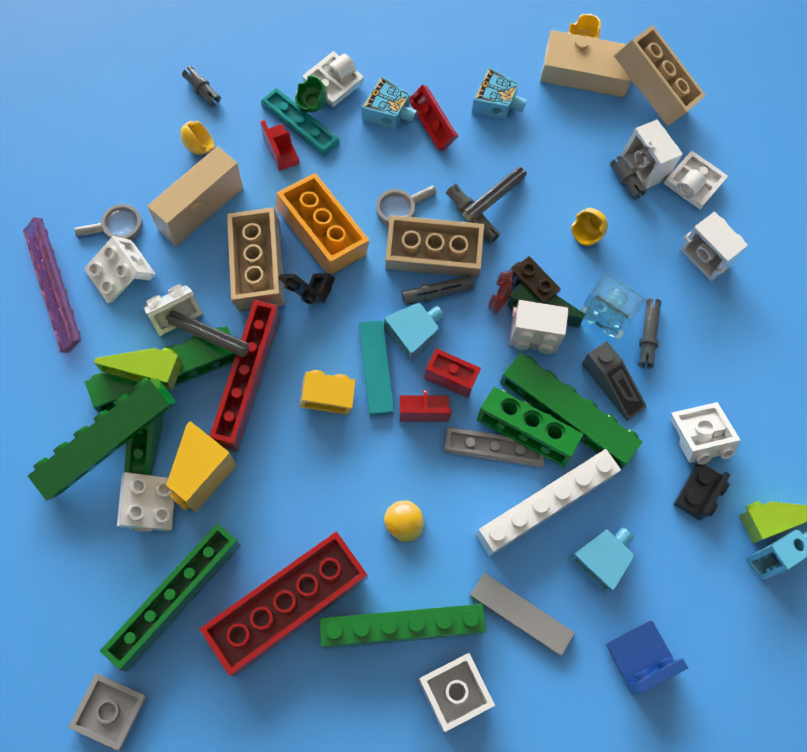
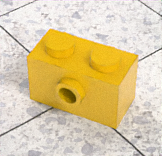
(327, 392)

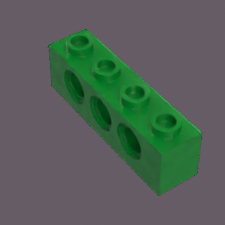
(534, 438)

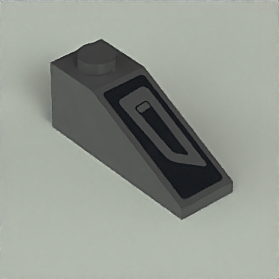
(614, 379)

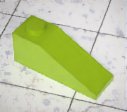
(142, 364)
(772, 518)

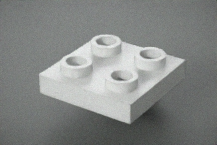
(337, 75)
(695, 180)
(145, 503)

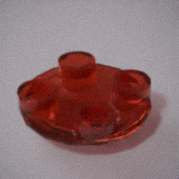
(505, 284)

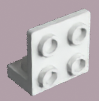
(117, 267)

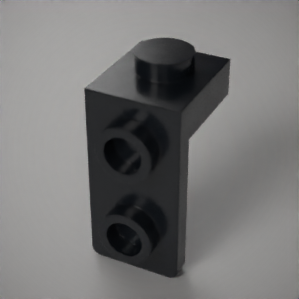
(311, 293)

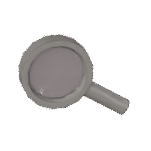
(400, 203)
(117, 221)

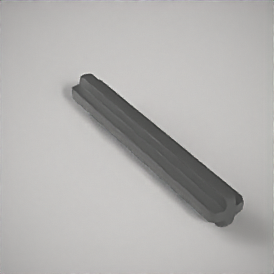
(494, 194)
(208, 333)

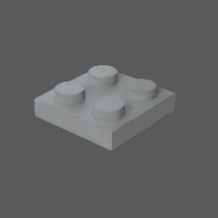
(108, 712)

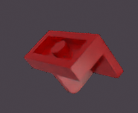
(280, 146)
(451, 373)
(424, 408)

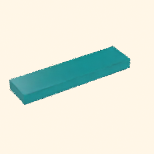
(300, 122)
(376, 368)

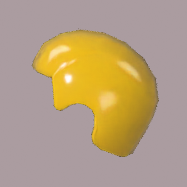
(587, 25)
(196, 138)
(589, 226)
(404, 521)

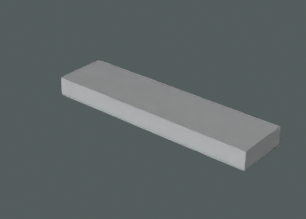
(489, 447)
(522, 614)

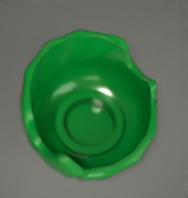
(311, 95)

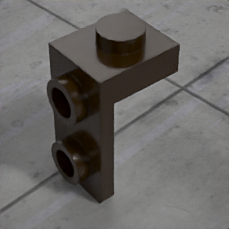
(535, 280)

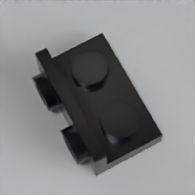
(701, 491)

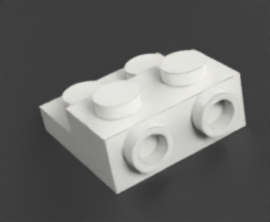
(705, 433)

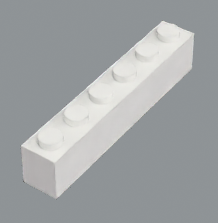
(547, 502)

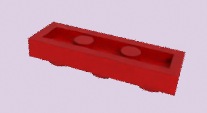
(433, 118)

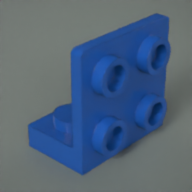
(644, 658)

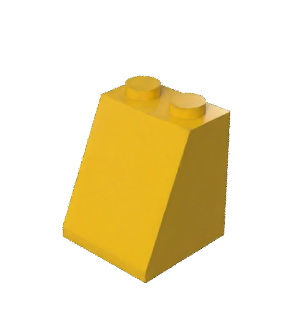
(198, 468)

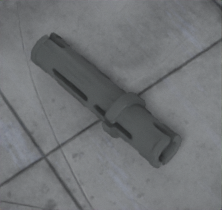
(463, 202)
(463, 283)
(649, 341)

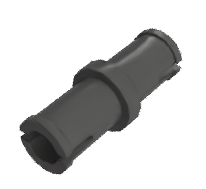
(201, 86)
(628, 177)

